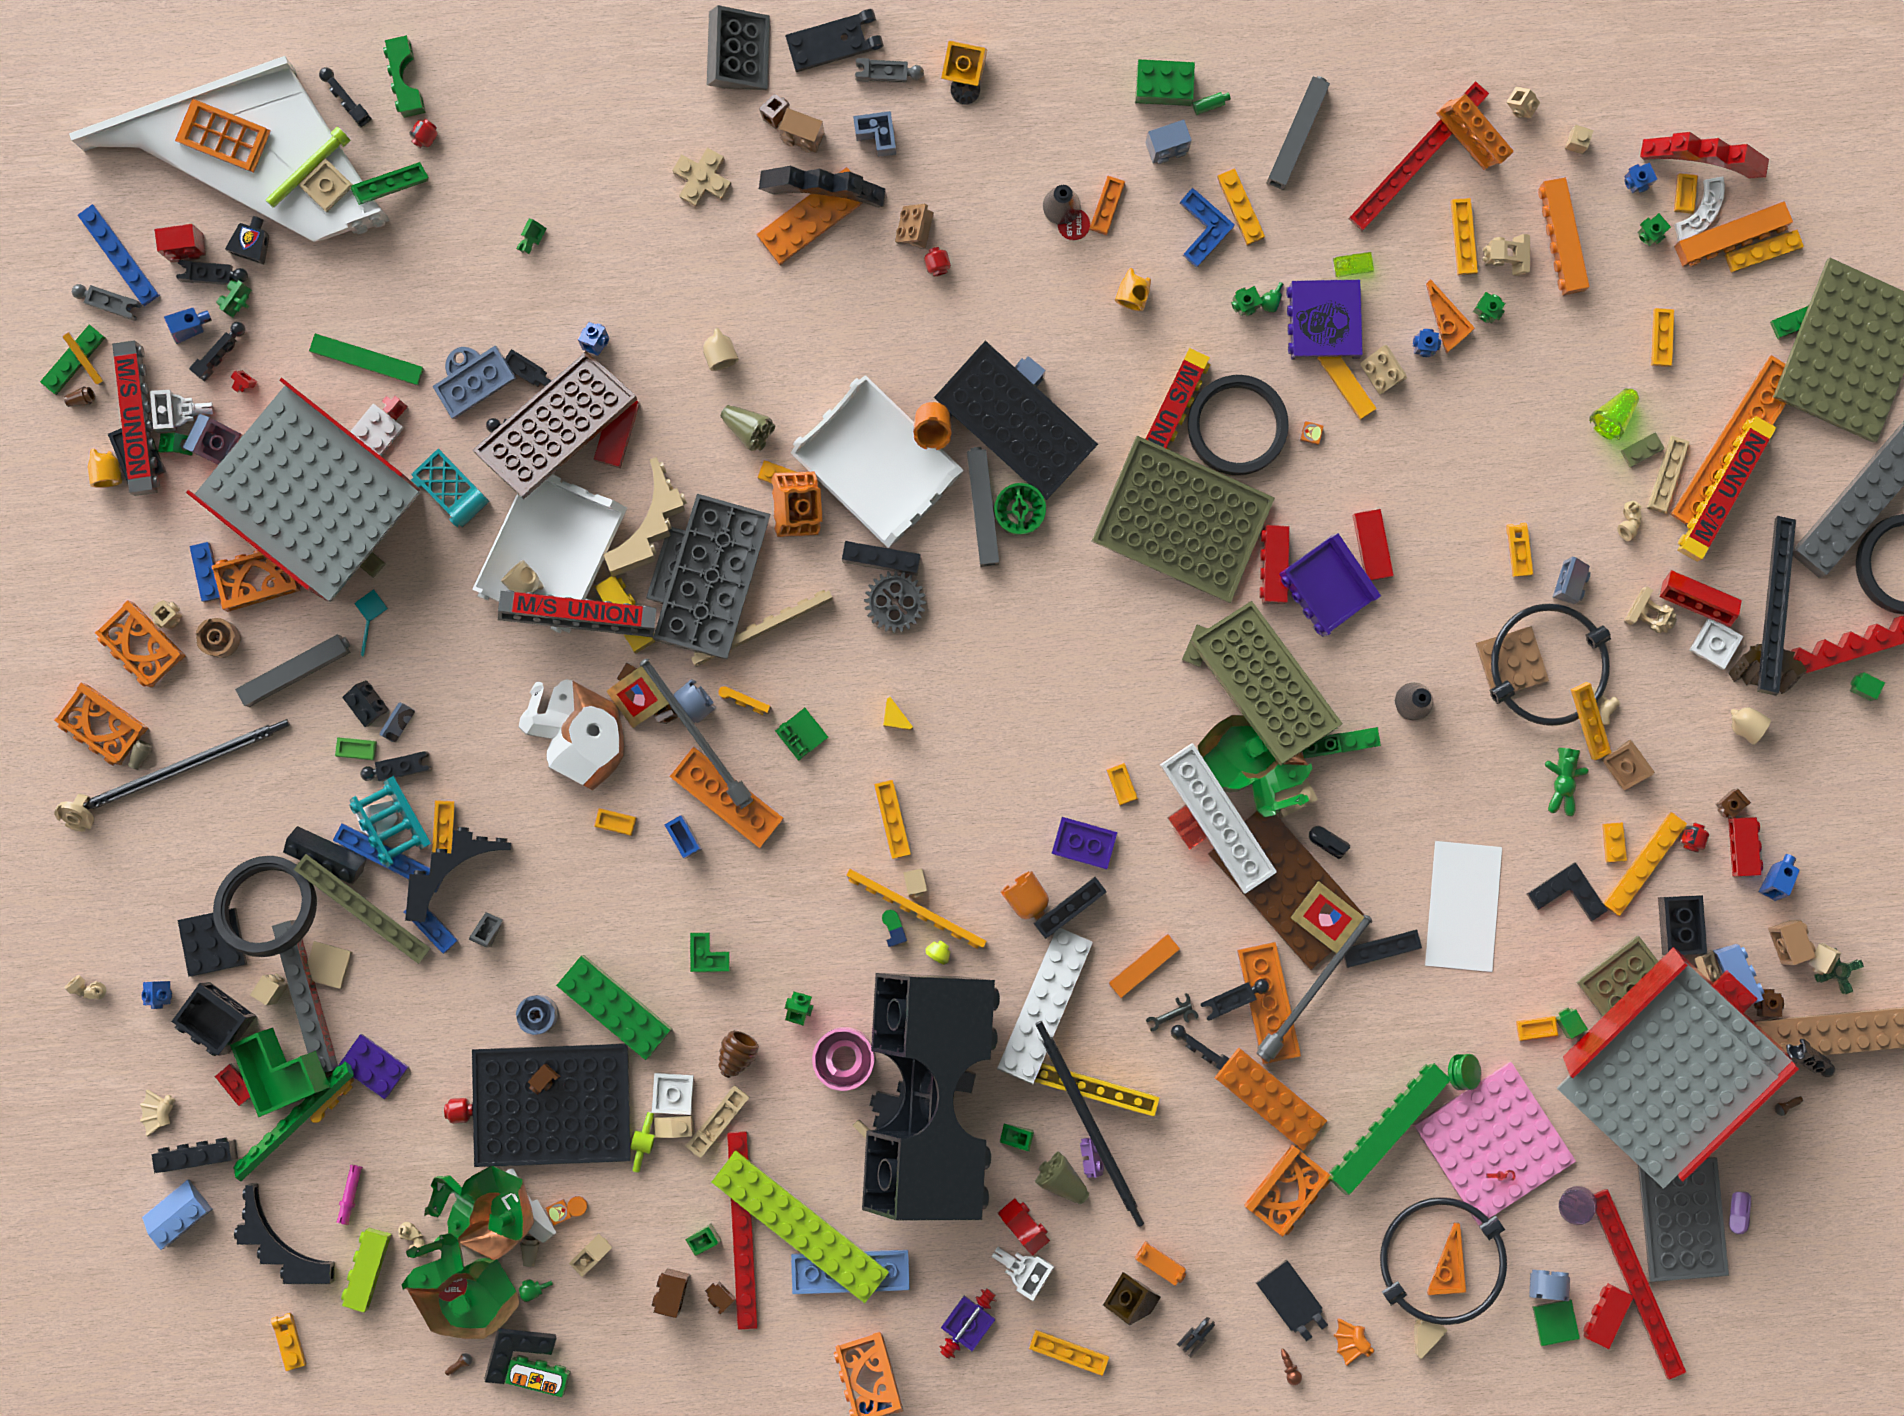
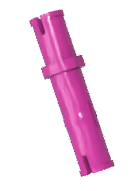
(349, 1194)

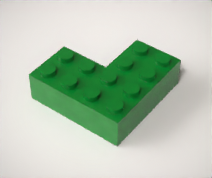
(272, 1079)

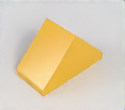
(894, 717)

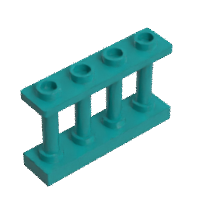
(400, 806)

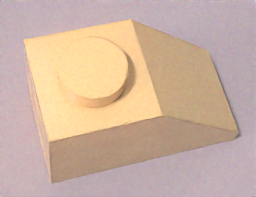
(674, 1126)
(590, 1255)
(1426, 1336)

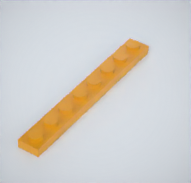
(907, 905)

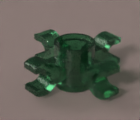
(1844, 985)

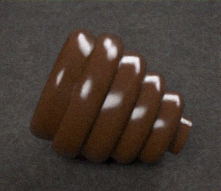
(736, 1053)

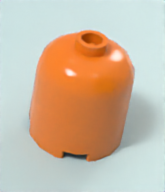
(932, 426)
(1026, 896)

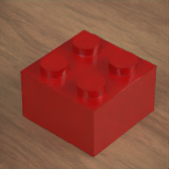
(180, 242)

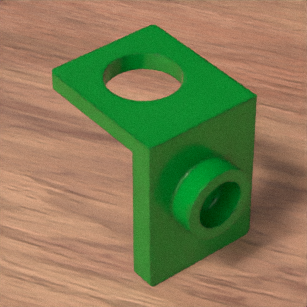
(171, 443)

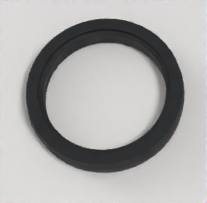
(1253, 384)
(1864, 569)
(235, 879)

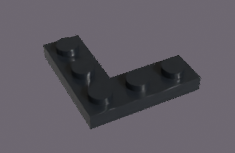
(1570, 879)
(519, 1341)

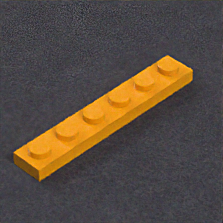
(1644, 864)

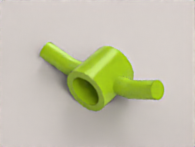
(643, 1142)

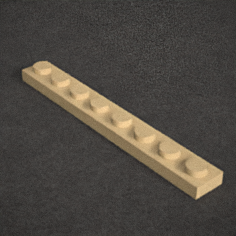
(771, 622)

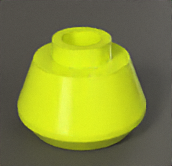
(938, 952)

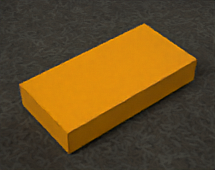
(1685, 193)
(1122, 784)
(615, 821)
(1537, 1028)

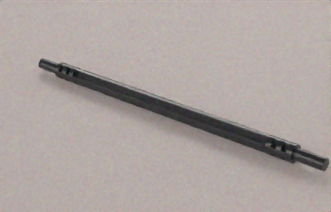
(184, 765)
(1090, 1124)

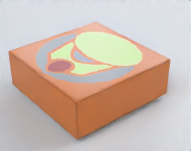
(1311, 433)
(558, 1212)

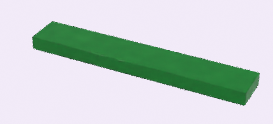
(366, 359)

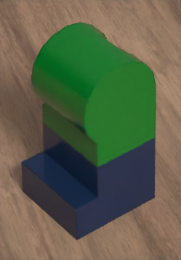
(893, 923)

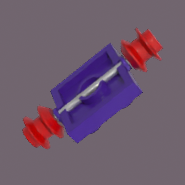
(967, 1323)

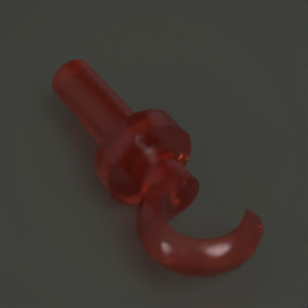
(1500, 1175)

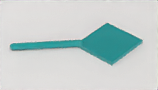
(370, 607)

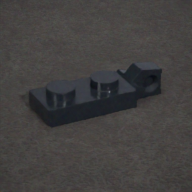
(526, 369)

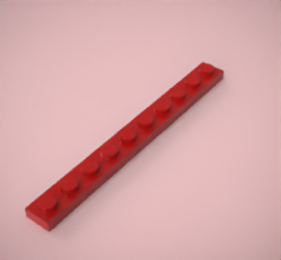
(1409, 166)
(743, 1247)
(1638, 1285)

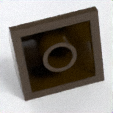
(1131, 1299)

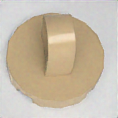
(75, 814)

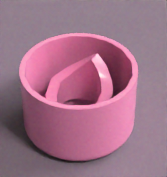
(823, 1059)

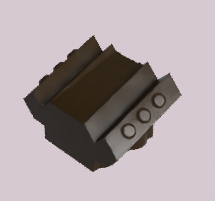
(1749, 666)

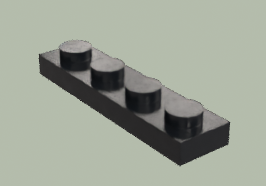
(1383, 948)

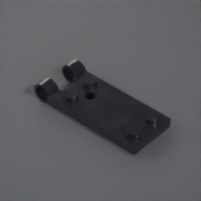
(824, 43)

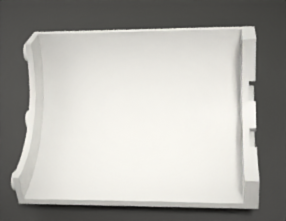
(873, 464)
(559, 535)

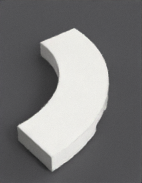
(1707, 211)

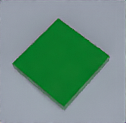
(1555, 1322)

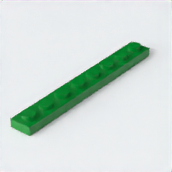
(291, 1123)

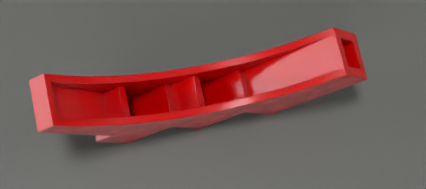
(1711, 151)

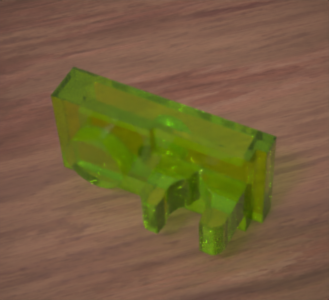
(1353, 264)

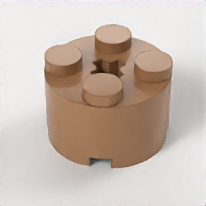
(208, 642)

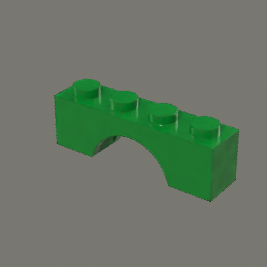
(400, 54)

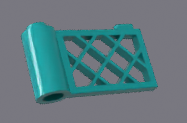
(467, 505)

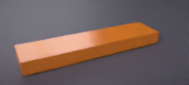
(1144, 965)

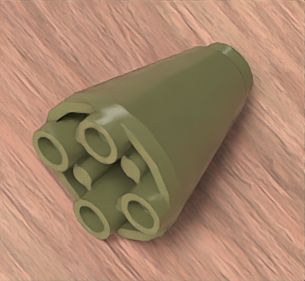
(748, 426)
(1062, 1179)

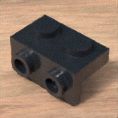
(365, 703)

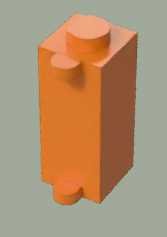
(1161, 1263)

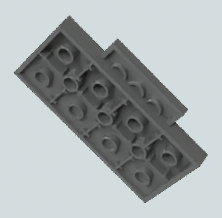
(707, 575)

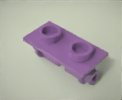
(1093, 1166)

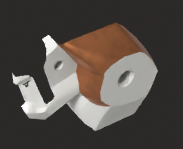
(583, 732)

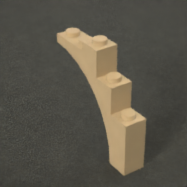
(638, 550)

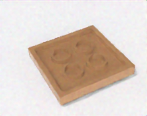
(1518, 659)

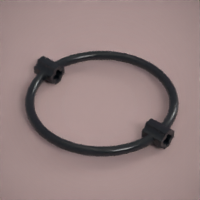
(1504, 690)
(1491, 1229)

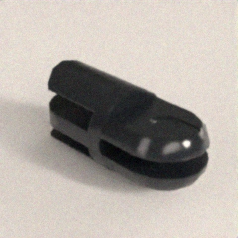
(1328, 841)
(1201, 1337)

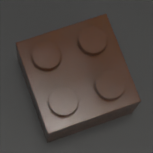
(671, 1292)

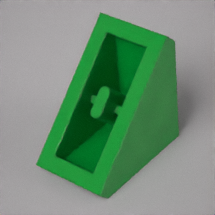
(1017, 1137)
(703, 1239)

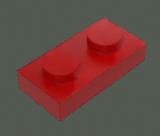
(234, 1084)

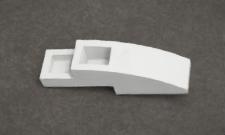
(542, 1227)

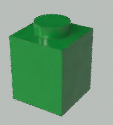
(1866, 686)
(1570, 1023)

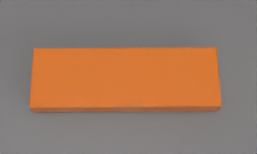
(1107, 205)

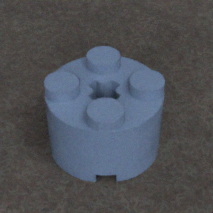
(694, 701)
(526, 1018)
(1549, 1286)

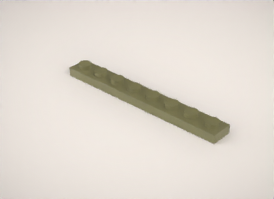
(362, 908)

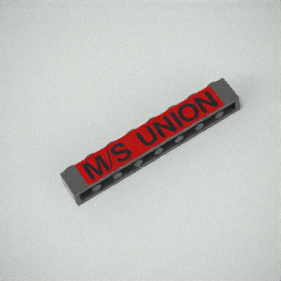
(135, 418)
(576, 613)
(306, 1001)

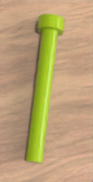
(338, 138)

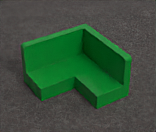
(702, 959)

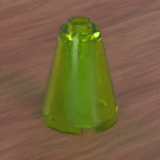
(1614, 416)

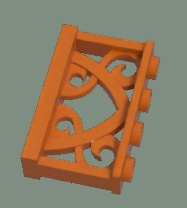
(1474, 132)
(240, 600)
(135, 618)
(94, 698)
(1261, 1197)
(878, 1352)

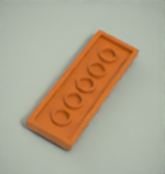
(804, 223)
(706, 784)
(1273, 1007)
(1270, 1099)

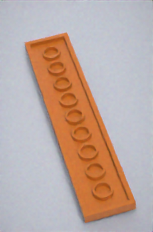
(1756, 402)

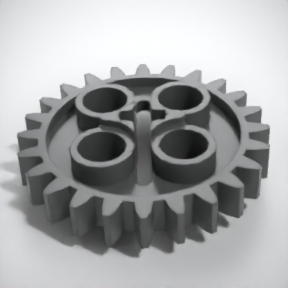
(908, 590)

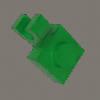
(532, 235)

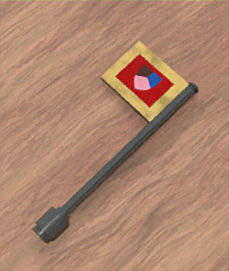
(646, 693)
(1336, 927)

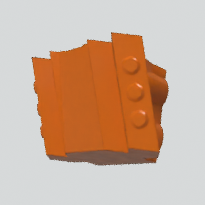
(796, 504)

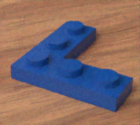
(1217, 226)

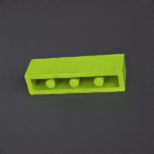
(366, 1269)

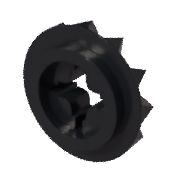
(968, 97)

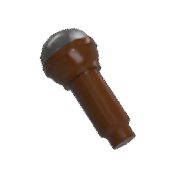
(1783, 1108)
(463, 1361)

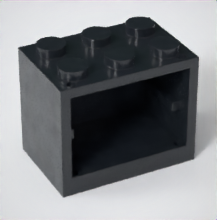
(213, 1019)

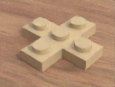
(701, 177)

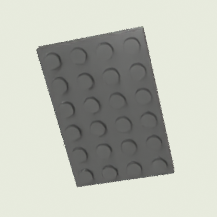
(1684, 1225)

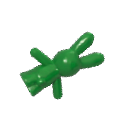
(1564, 783)

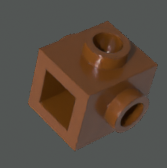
(1770, 1005)

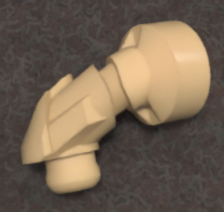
(1632, 513)
(93, 991)
(411, 1233)

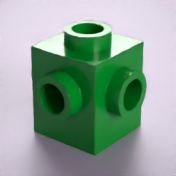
(1653, 230)
(1250, 296)
(1489, 308)
(799, 1004)

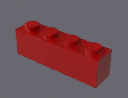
(1275, 560)
(1700, 598)

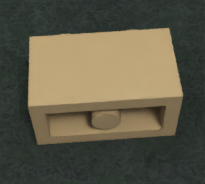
(269, 989)

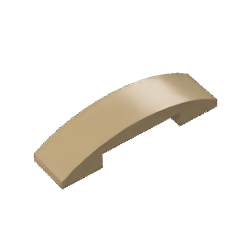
(717, 1121)

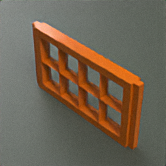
(189, 122)

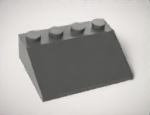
(737, 49)

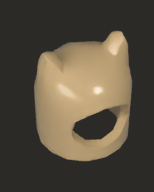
(719, 351)
(522, 579)
(1749, 724)

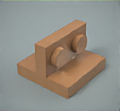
(1628, 765)

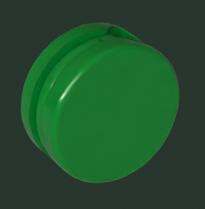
(1464, 1072)

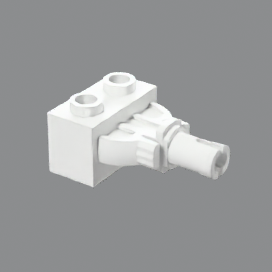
(172, 410)
(1029, 1273)

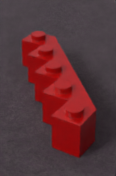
(1852, 646)

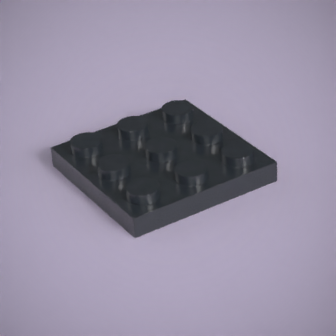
(204, 946)

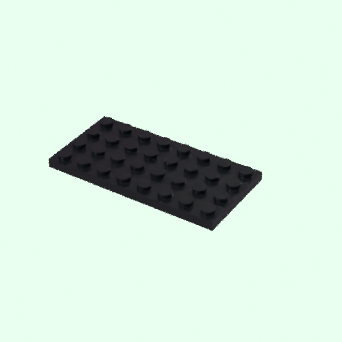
(1015, 420)

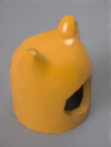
(1133, 291)
(103, 470)

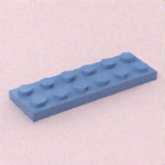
(810, 1279)

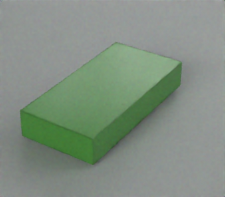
(355, 748)

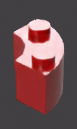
(1023, 1226)

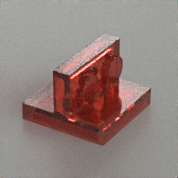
(1186, 827)

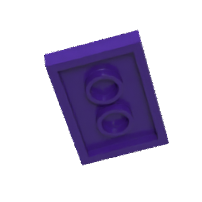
(1084, 843)
(374, 1066)

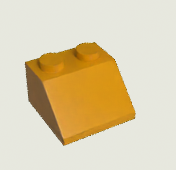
(964, 63)

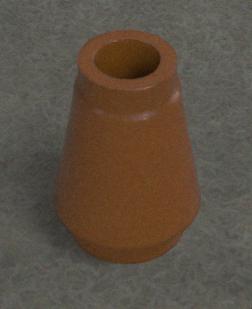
(80, 397)

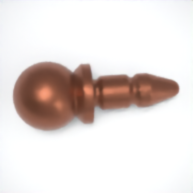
(1293, 1375)

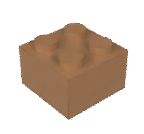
(801, 131)
(1792, 942)

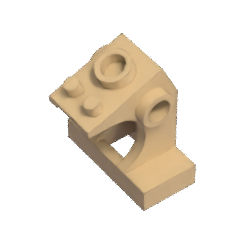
(1497, 253)
(1664, 620)

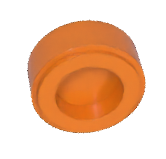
(577, 1206)

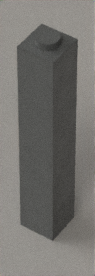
(1298, 132)
(983, 507)
(293, 670)

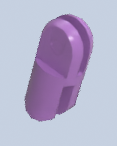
(1740, 1212)

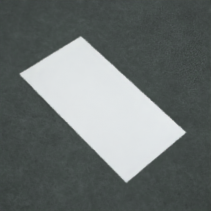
(1463, 906)

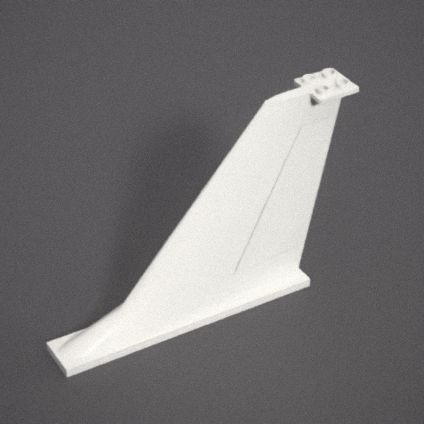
(267, 97)

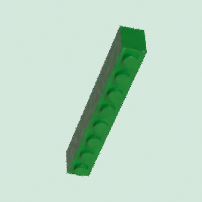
(1389, 1128)

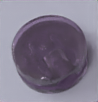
(1577, 1205)

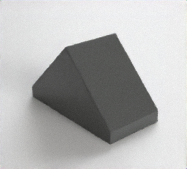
(486, 930)

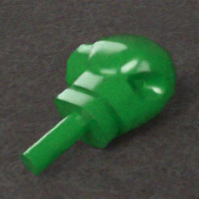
(1272, 299)
(531, 1290)

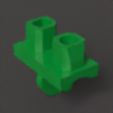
(236, 299)

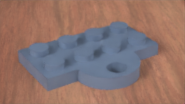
(472, 379)

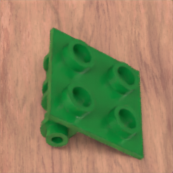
(801, 734)

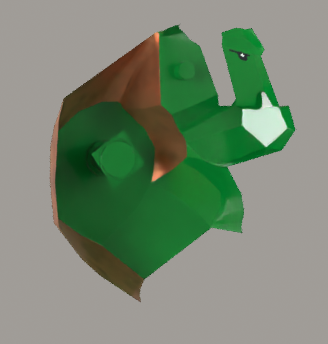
(1242, 759)
(479, 1213)
(478, 1312)

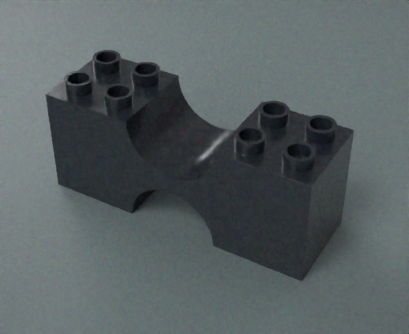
(923, 1158)

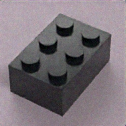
(1682, 924)

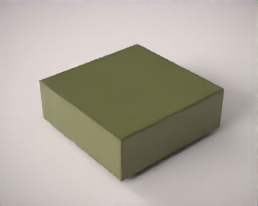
(372, 565)

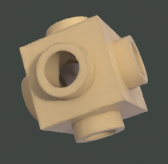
(1523, 102)
(160, 613)

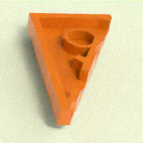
(1450, 321)
(1449, 1273)

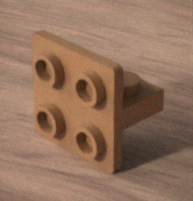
(914, 225)

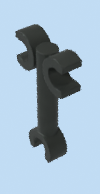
(1185, 1009)

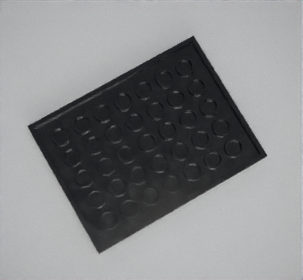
(575, 1121)

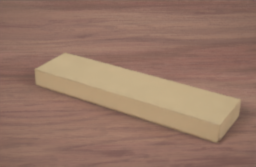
(1668, 474)

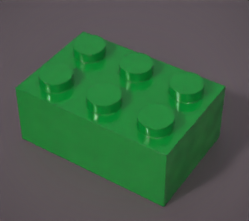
(1164, 82)

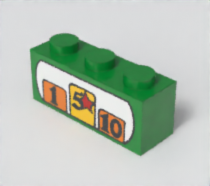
(538, 1376)

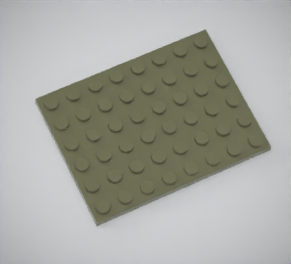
(1847, 352)
(1183, 519)

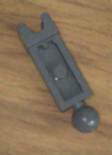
(886, 70)
(106, 300)

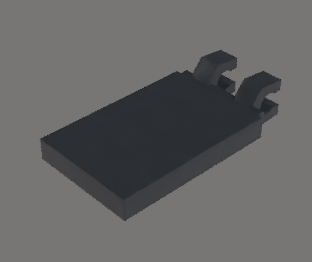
(1291, 1299)

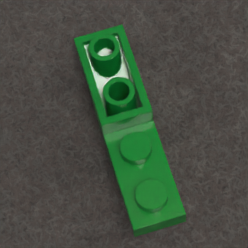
(1344, 742)

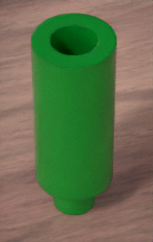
(1210, 102)

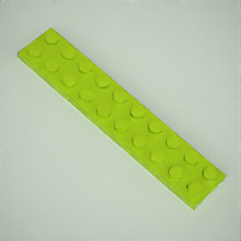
(800, 1226)

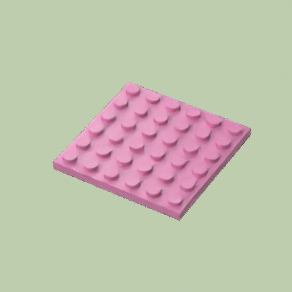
(1491, 1132)

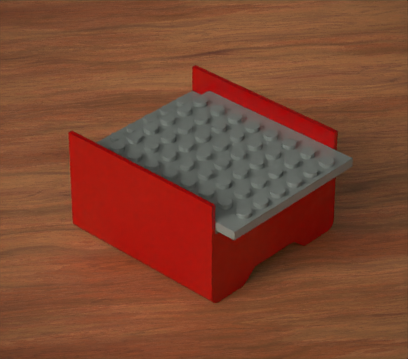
(307, 493)
(1675, 1068)

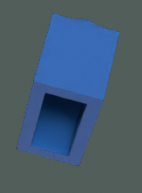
(683, 836)

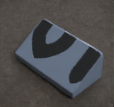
(397, 722)

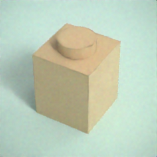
(1579, 139)
(915, 882)
(1825, 959)

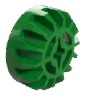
(1018, 491)

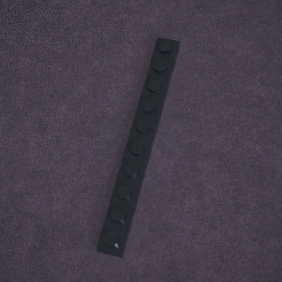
(1776, 606)

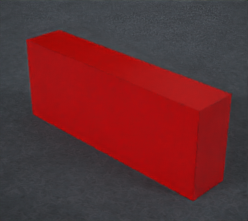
(615, 438)
(1373, 544)

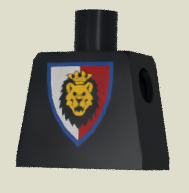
(249, 241)

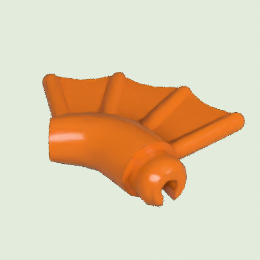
(1352, 1341)

